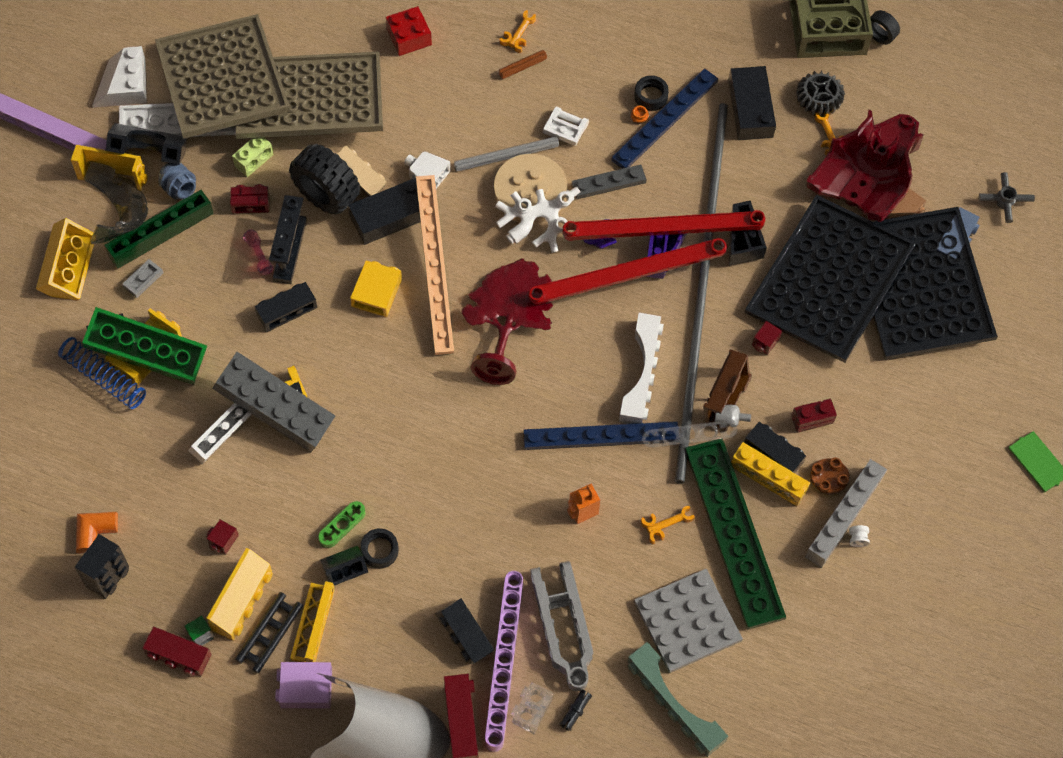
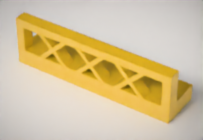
(319, 622)

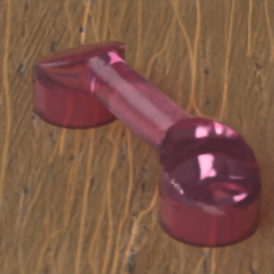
(253, 240)

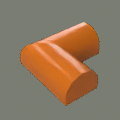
(92, 524)

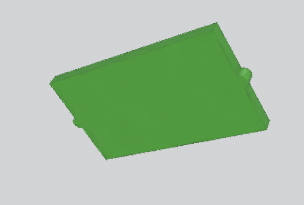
(1038, 461)

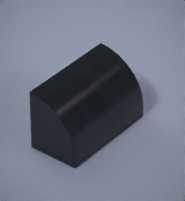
(344, 565)

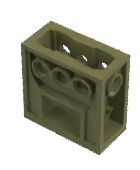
(829, 22)

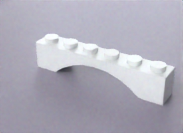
(646, 335)

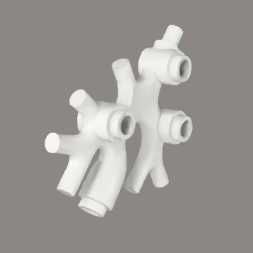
(543, 208)

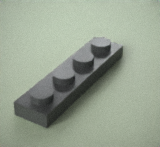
(609, 181)

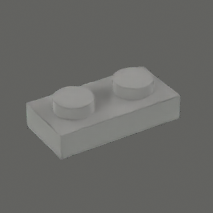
(142, 278)

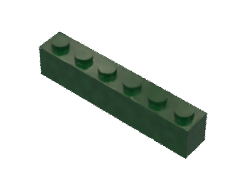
(159, 229)

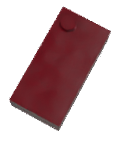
(461, 716)

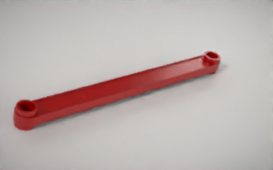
(663, 225)
(627, 271)

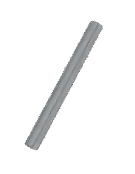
(507, 153)

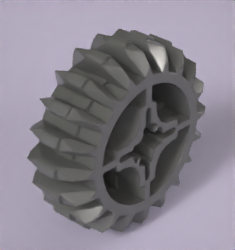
(820, 101)

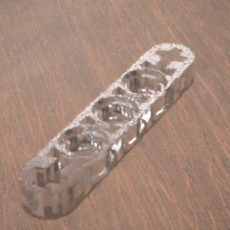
(699, 435)

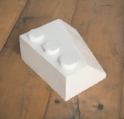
(123, 79)

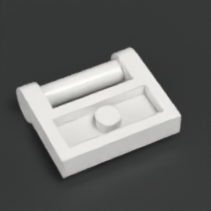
(563, 130)

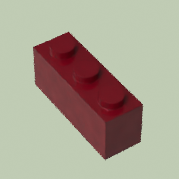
(176, 652)

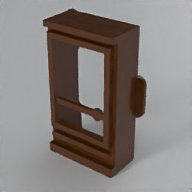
(729, 385)

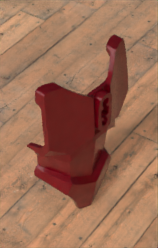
(870, 165)

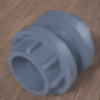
(177, 181)

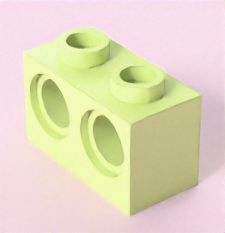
(252, 155)

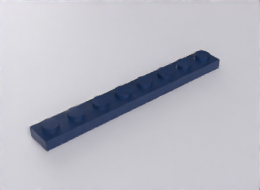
(665, 119)
(594, 435)

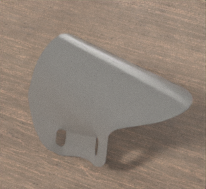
(387, 728)

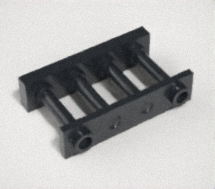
(288, 239)

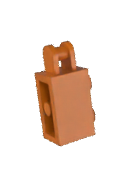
(583, 504)

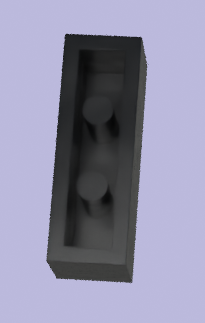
(286, 306)
(775, 447)

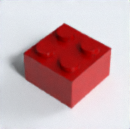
(408, 31)

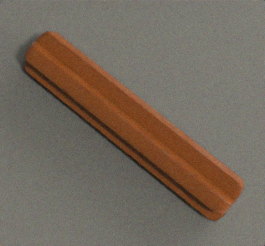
(522, 64)

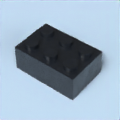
(102, 566)

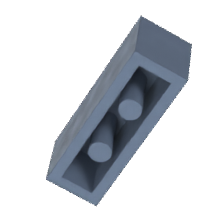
(970, 223)

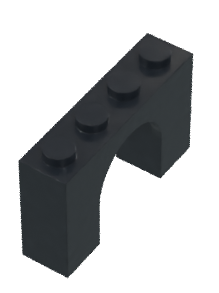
(124, 137)

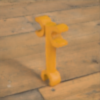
(514, 41)
(827, 128)
(656, 528)

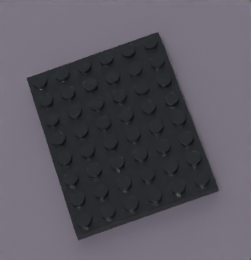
(830, 278)
(934, 297)

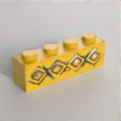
(770, 474)

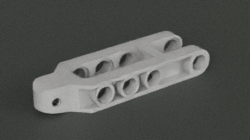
(575, 672)

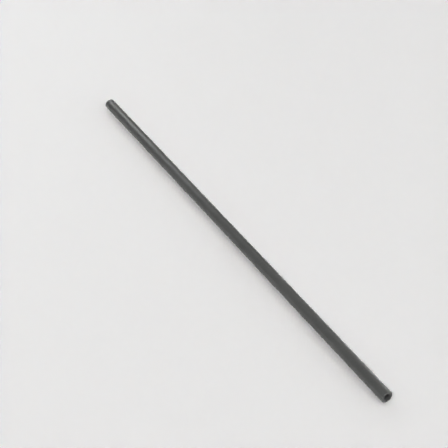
(701, 297)

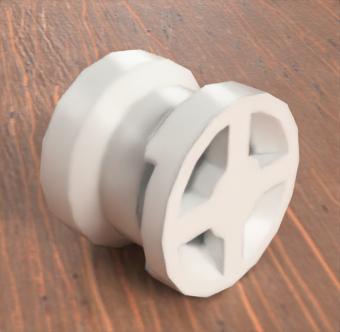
(859, 536)

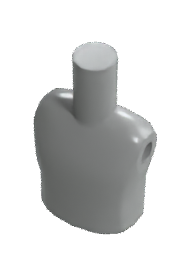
(733, 414)

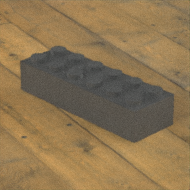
(273, 402)

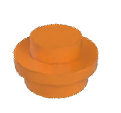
(639, 114)

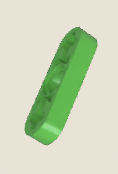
(342, 532)

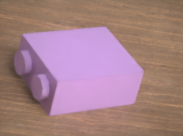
(303, 686)

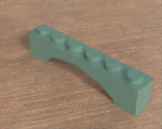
(705, 734)

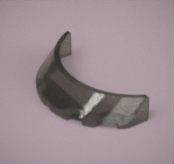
(122, 192)

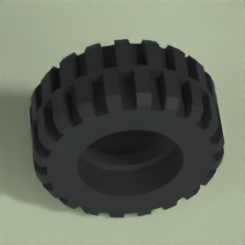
(324, 179)

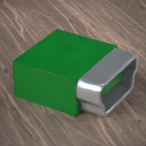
(199, 631)

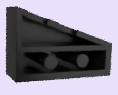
(745, 244)
(464, 631)

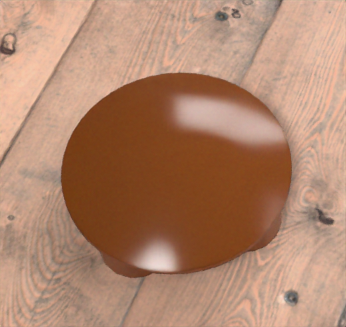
(830, 475)

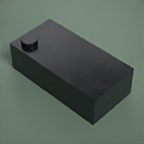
(752, 103)
(386, 212)

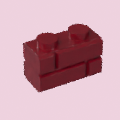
(250, 199)
(813, 415)

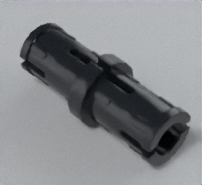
(575, 710)

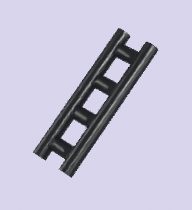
(269, 644)

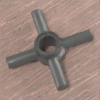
(1009, 192)

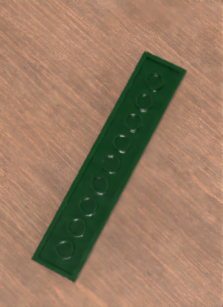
(735, 534)

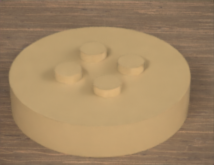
(525, 176)

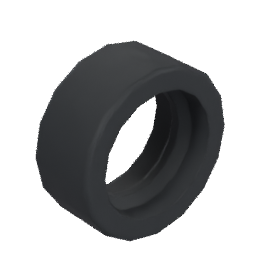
(888, 22)
(651, 81)
(375, 534)

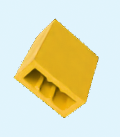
(376, 288)

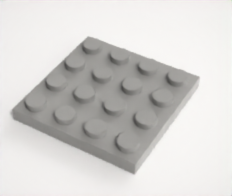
(688, 620)

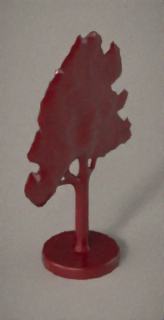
(506, 294)

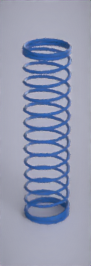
(130, 397)

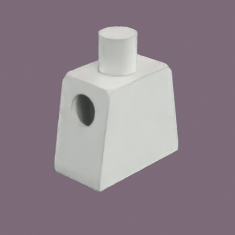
(427, 165)

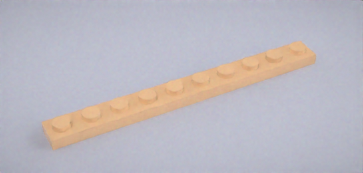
(434, 265)

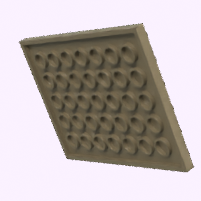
(221, 76)
(324, 96)

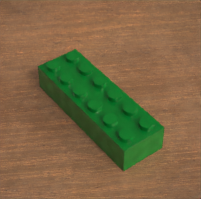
(144, 346)

